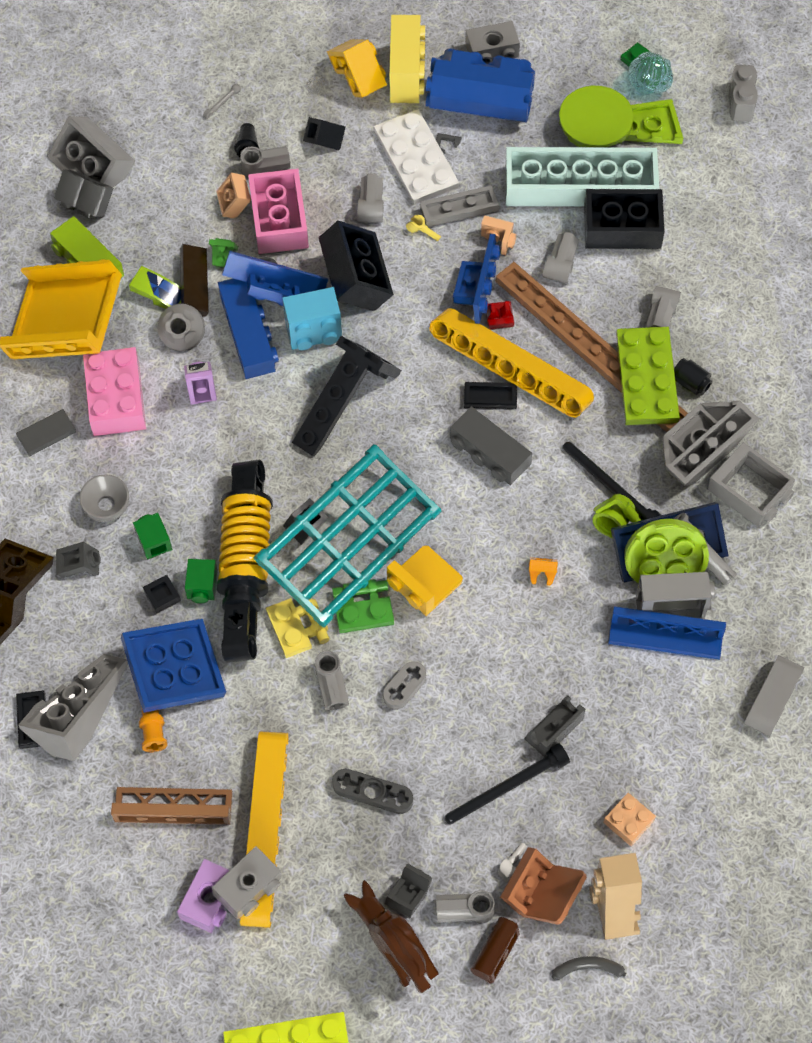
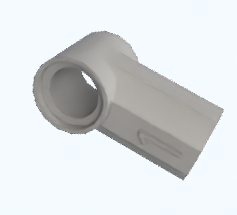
(260, 161)
(370, 202)
(561, 260)
(662, 307)
(331, 682)
(461, 907)

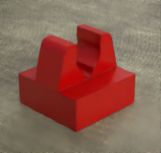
(499, 315)

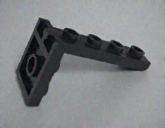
(338, 393)

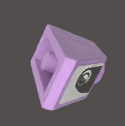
(200, 382)

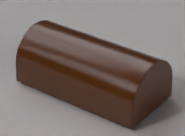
(496, 950)

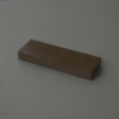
(194, 277)

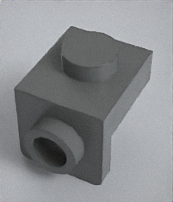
(409, 891)

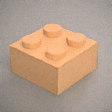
(233, 195)
(629, 819)

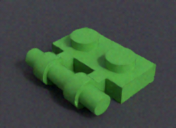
(366, 613)

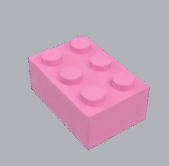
(278, 211)
(114, 391)

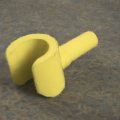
(419, 224)

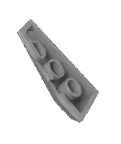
(71, 716)

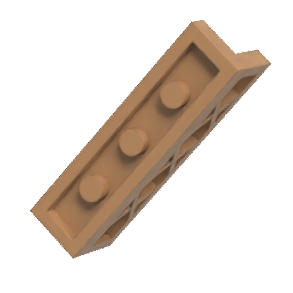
(172, 812)

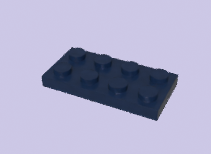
(703, 517)

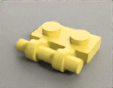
(290, 630)

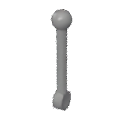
(209, 112)

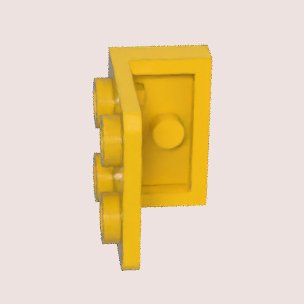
(424, 579)

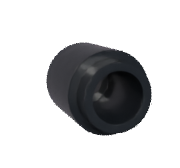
(692, 376)

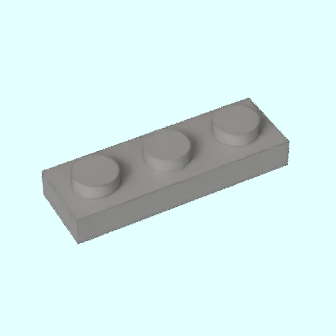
(459, 206)

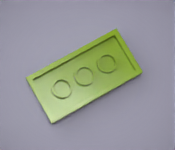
(647, 376)

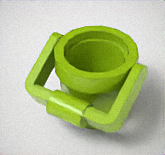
(614, 513)

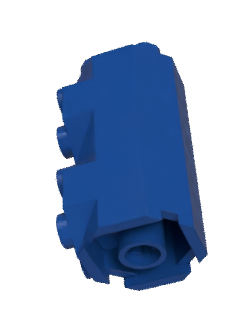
(470, 86)

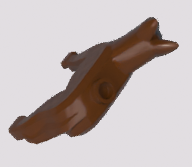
(394, 939)

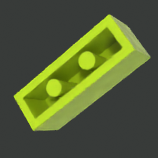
(79, 244)

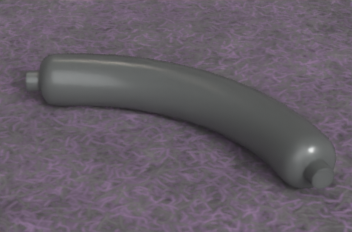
(588, 962)

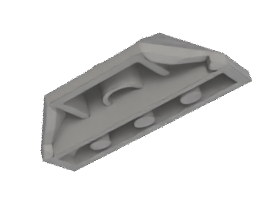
(705, 438)

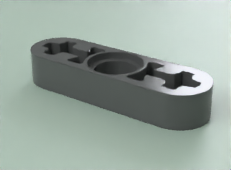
(395, 790)

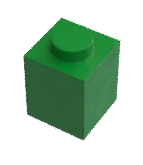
(152, 535)
(201, 580)

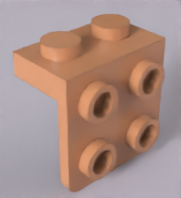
(542, 889)

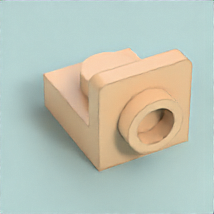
(503, 232)

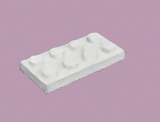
(416, 156)

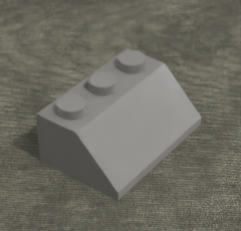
(90, 151)

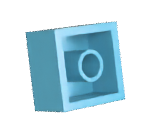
(312, 318)

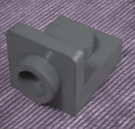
(77, 559)

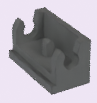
(556, 726)

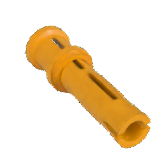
(152, 725)

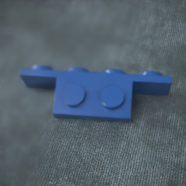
(269, 279)
(474, 280)

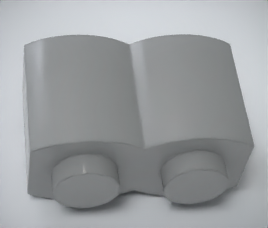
(743, 93)

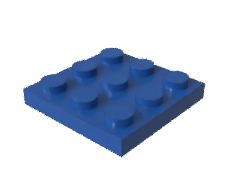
(173, 665)

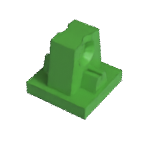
(220, 250)

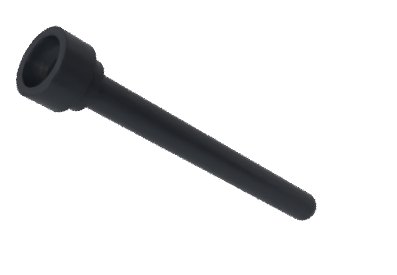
(606, 480)
(554, 758)

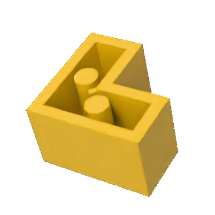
(359, 65)

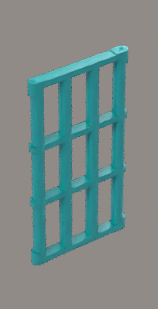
(341, 561)

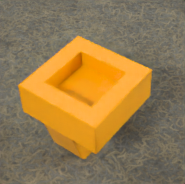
(540, 565)

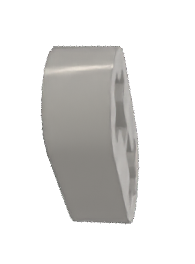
(399, 681)

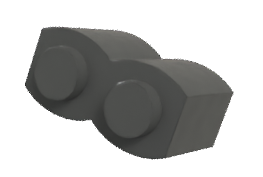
(83, 193)

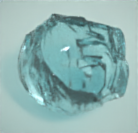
(650, 73)

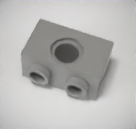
(493, 41)

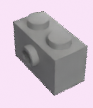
(247, 883)

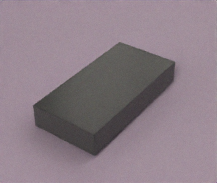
(46, 432)

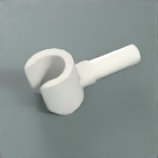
(506, 867)

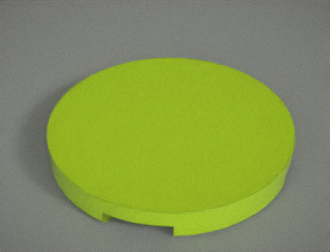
(596, 117)
(666, 548)

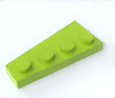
(655, 123)

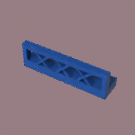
(666, 633)

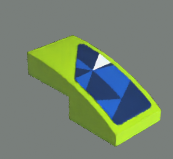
(156, 287)

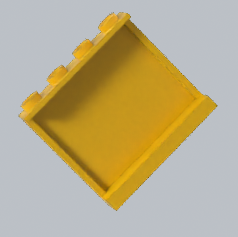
(64, 310)

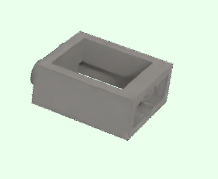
(763, 467)
(676, 594)

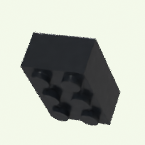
(624, 219)
(355, 266)

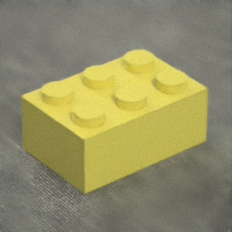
(407, 59)

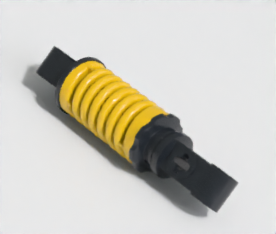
(240, 575)

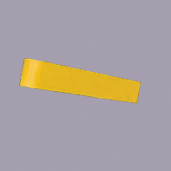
(512, 362)
(266, 811)

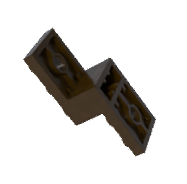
(17, 581)

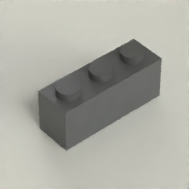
(490, 446)

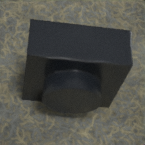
(161, 593)

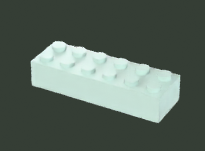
(564, 173)

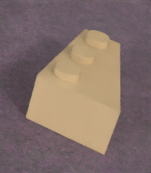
(616, 892)

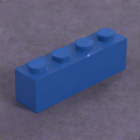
(247, 329)

